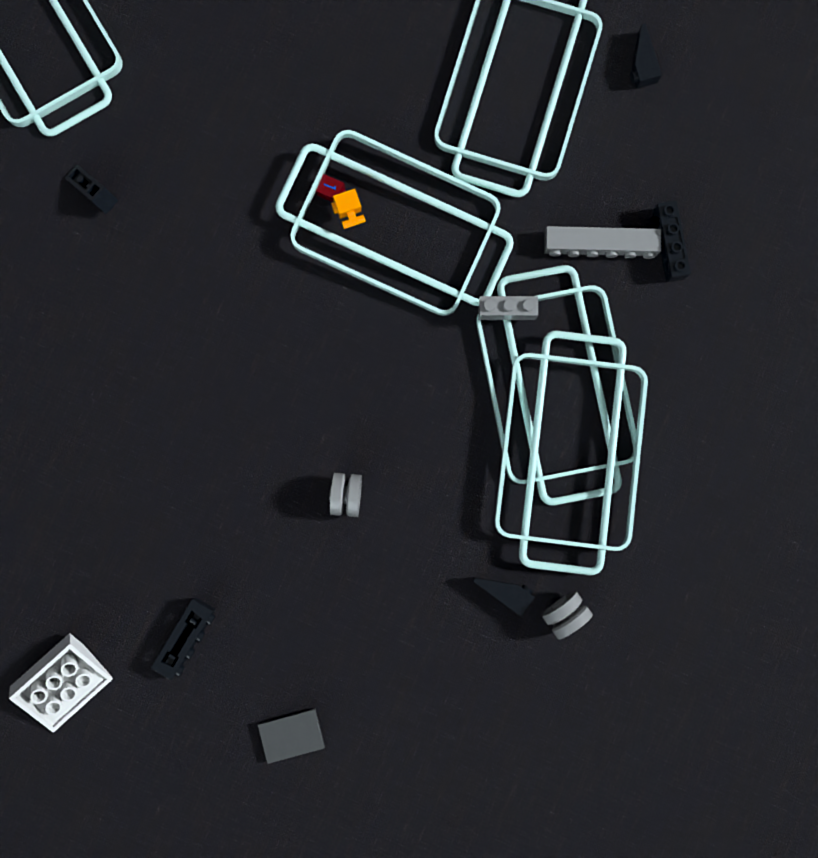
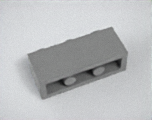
(508, 307)

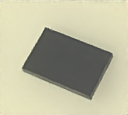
(291, 736)

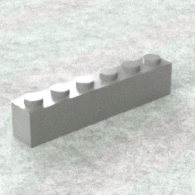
(602, 241)

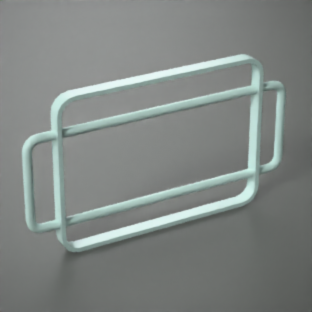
(98, 80)
(459, 152)
(330, 154)
(577, 290)
(621, 367)

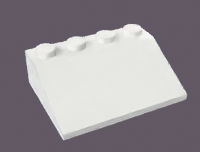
(59, 683)

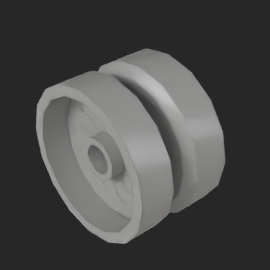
(342, 494)
(567, 615)

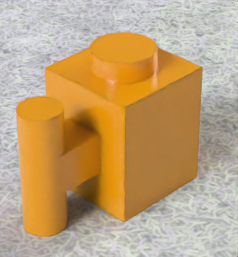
(347, 205)

